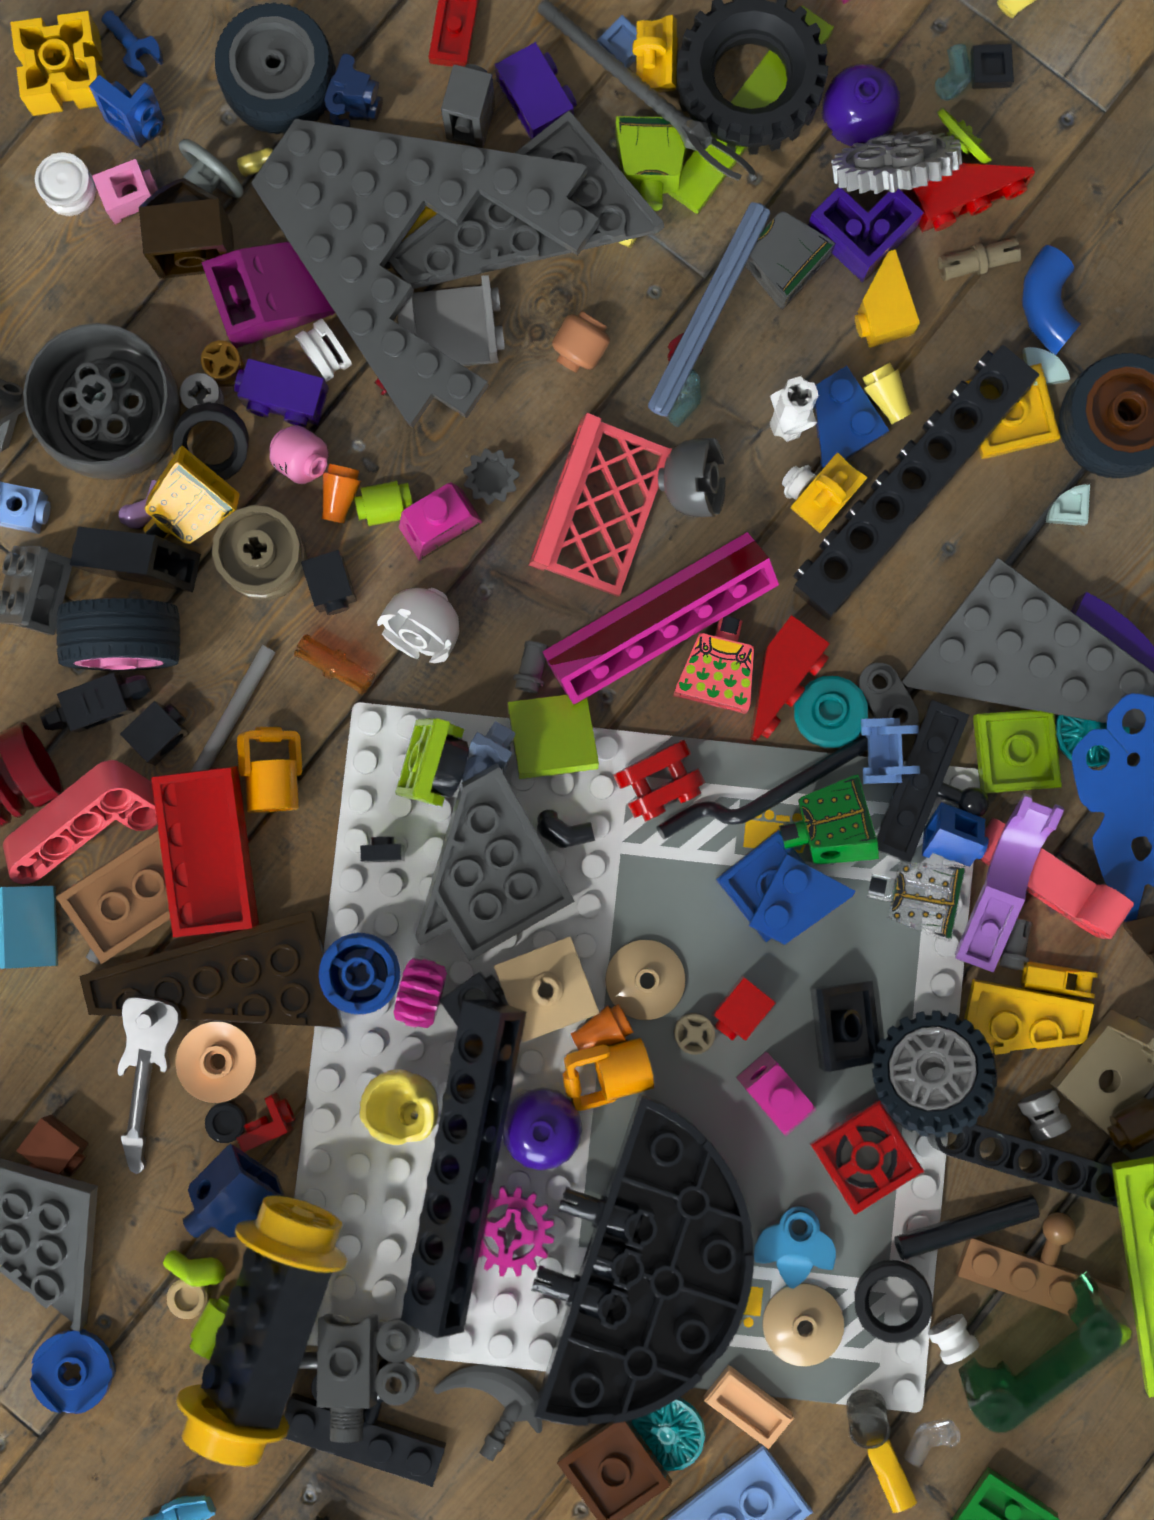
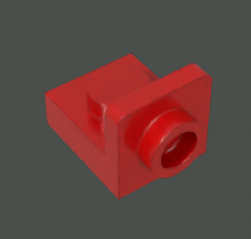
(261, 1130)

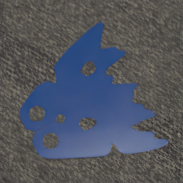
(1124, 797)

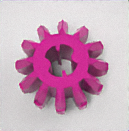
(420, 993)

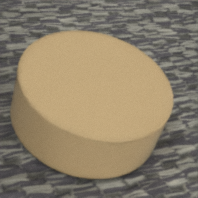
(186, 1300)

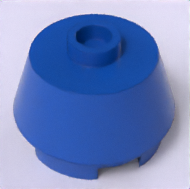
(359, 973)

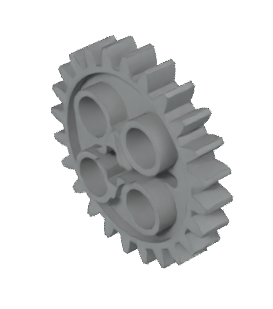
(896, 162)

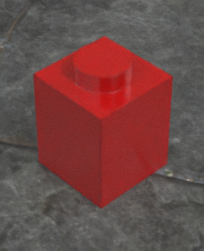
(742, 1010)

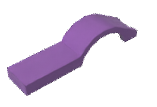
(1006, 883)

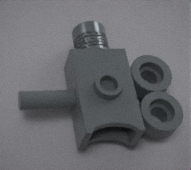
(350, 1370)

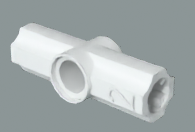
(793, 408)

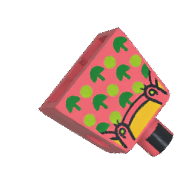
(719, 669)

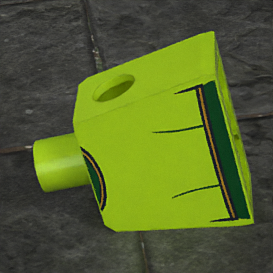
(650, 156)

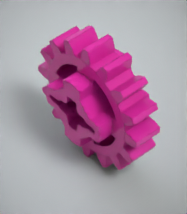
(530, 1233)

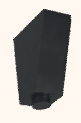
(135, 558)

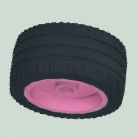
(118, 634)

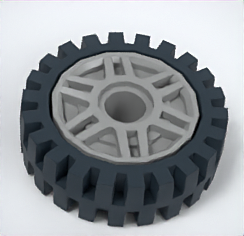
(941, 1103)

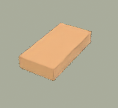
(748, 1406)

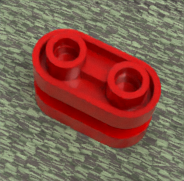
(651, 802)

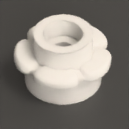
(797, 481)

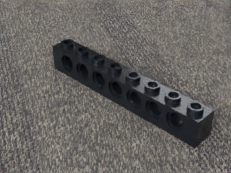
(1012, 380)
(463, 1167)

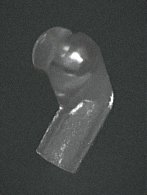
(930, 1435)

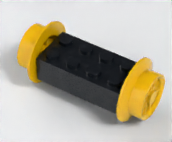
(263, 1332)

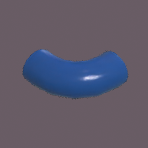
(1043, 299)

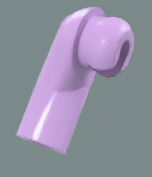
(135, 515)

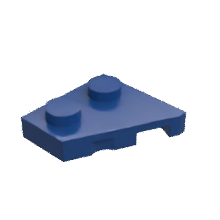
(845, 417)
(797, 900)

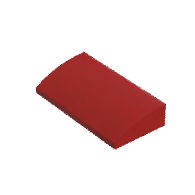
(205, 851)

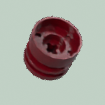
(25, 771)

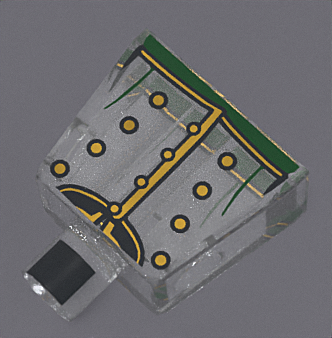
(922, 896)

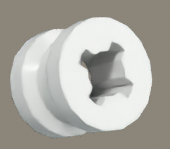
(953, 1339)

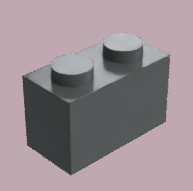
(468, 105)

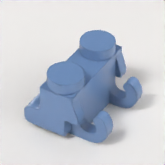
(885, 750)

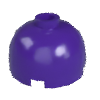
(861, 104)
(542, 1129)

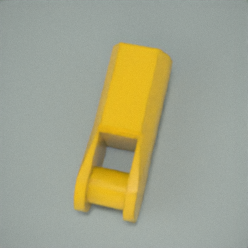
(1054, 979)
(892, 1477)

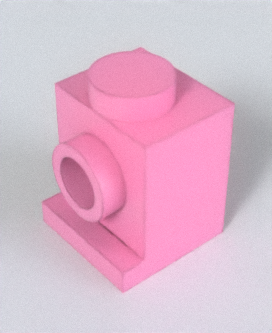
(117, 181)

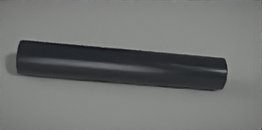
(966, 1227)

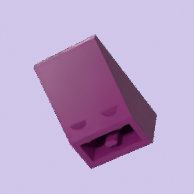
(264, 292)

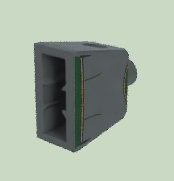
(787, 257)

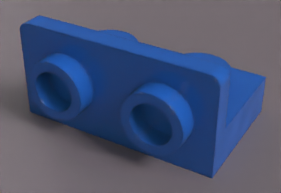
(133, 116)

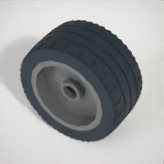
(274, 67)

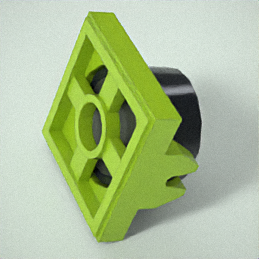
(433, 762)

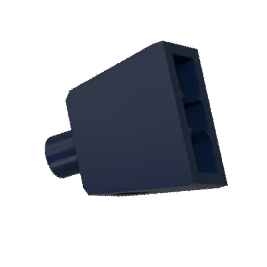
(229, 1192)

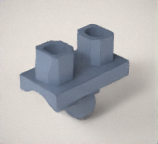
(489, 750)

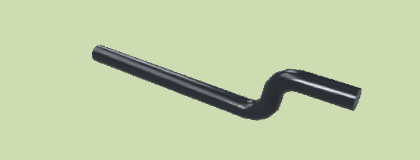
(767, 800)

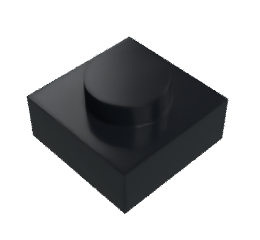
(991, 66)
(382, 850)

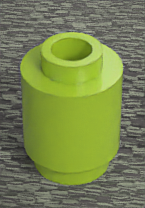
(383, 502)
(206, 1327)

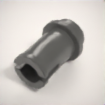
(531, 667)
(1016, 947)

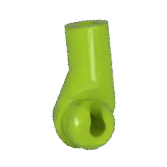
(195, 1271)

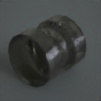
(867, 1419)

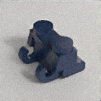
(353, 93)

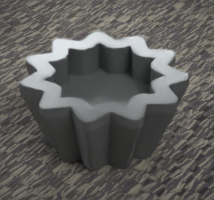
(491, 476)

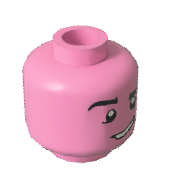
(298, 454)

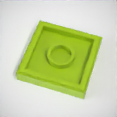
(552, 736)
(1017, 751)

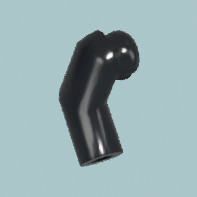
(560, 833)

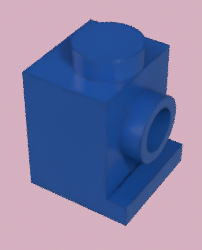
(955, 835)

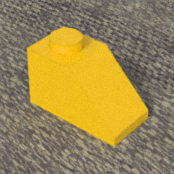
(887, 306)

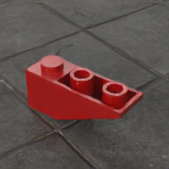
(966, 191)
(784, 666)

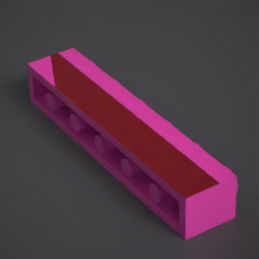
(661, 617)

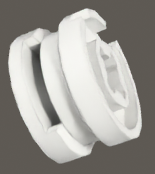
(65, 184)
(319, 351)

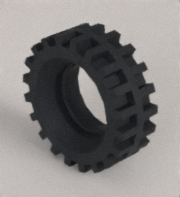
(763, 25)

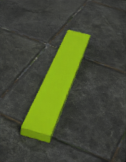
(762, 88)

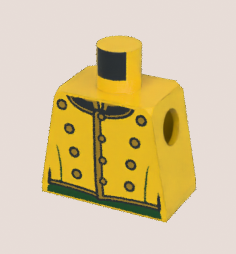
(188, 499)

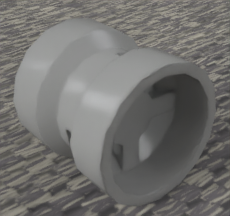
(1044, 1115)

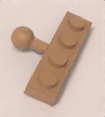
(1029, 1276)

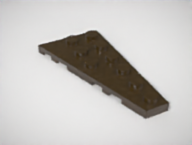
(238, 977)

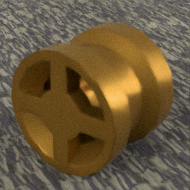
(218, 356)

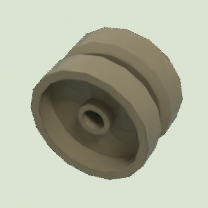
(243, 536)

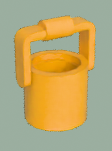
(270, 783)
(620, 1068)

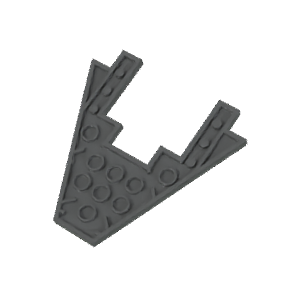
(353, 198)

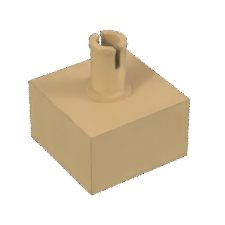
(548, 987)

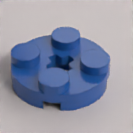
(72, 1395)

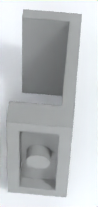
(457, 322)

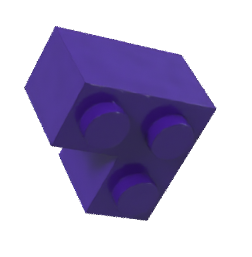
(861, 236)

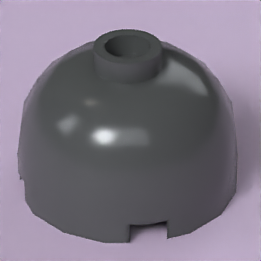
(693, 478)

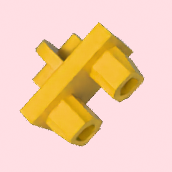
(657, 53)
(828, 493)

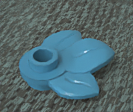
(795, 1251)

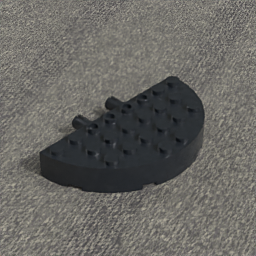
(657, 1278)

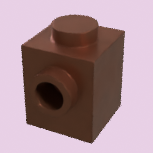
(53, 1147)

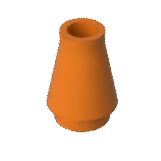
(339, 490)
(603, 1029)

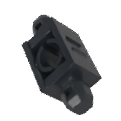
(95, 702)

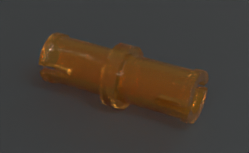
(334, 664)

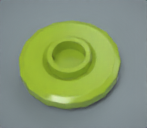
(968, 141)

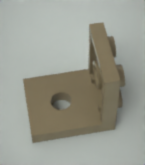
(1116, 1045)

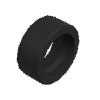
(225, 416)
(871, 1324)

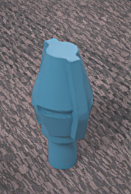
(186, 1509)

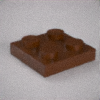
(614, 1471)

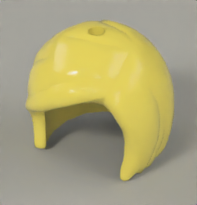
(391, 1106)

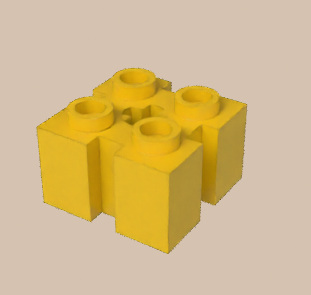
(57, 61)

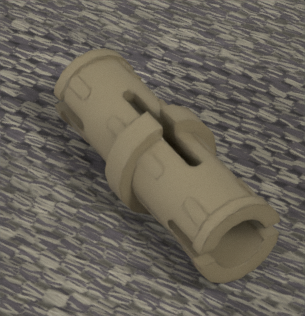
(979, 259)

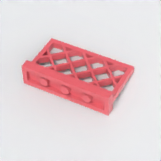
(567, 495)

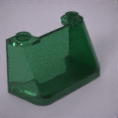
(1013, 1401)

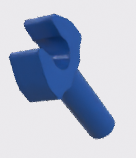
(134, 46)

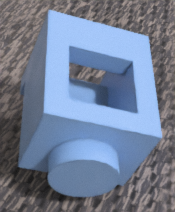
(31, 515)

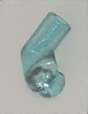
(957, 77)
(688, 400)

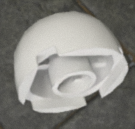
(422, 623)

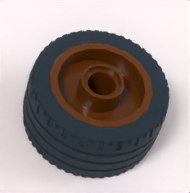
(1092, 422)

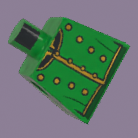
(834, 824)

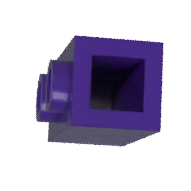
(281, 392)

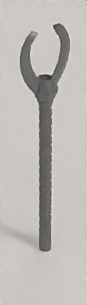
(693, 133)

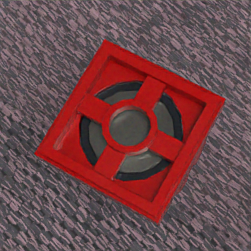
(865, 1156)

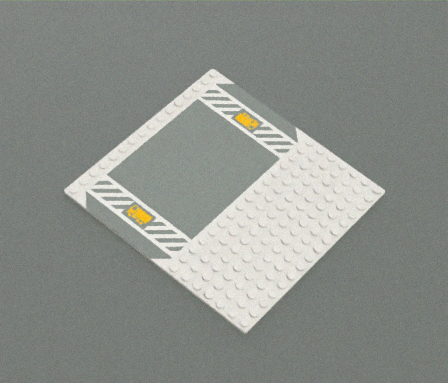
(627, 891)

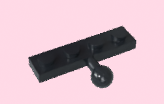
(917, 792)
(382, 1445)

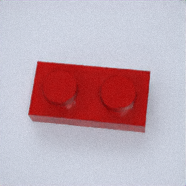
(453, 32)

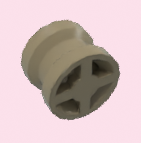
(698, 1038)

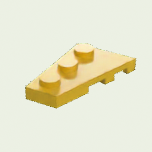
(1026, 1018)

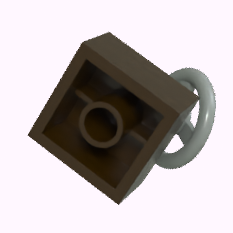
(184, 220)

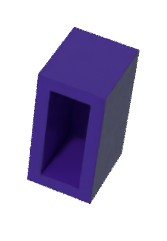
(533, 89)

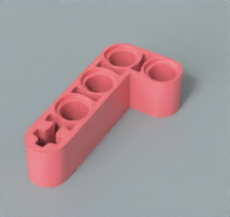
(77, 815)
(1086, 904)

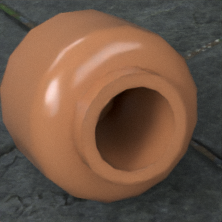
(580, 341)

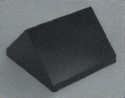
(845, 1025)

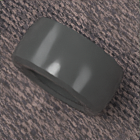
(82, 364)

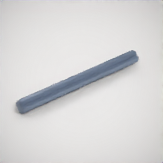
(709, 309)

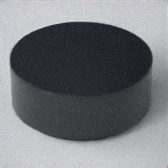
(225, 1122)

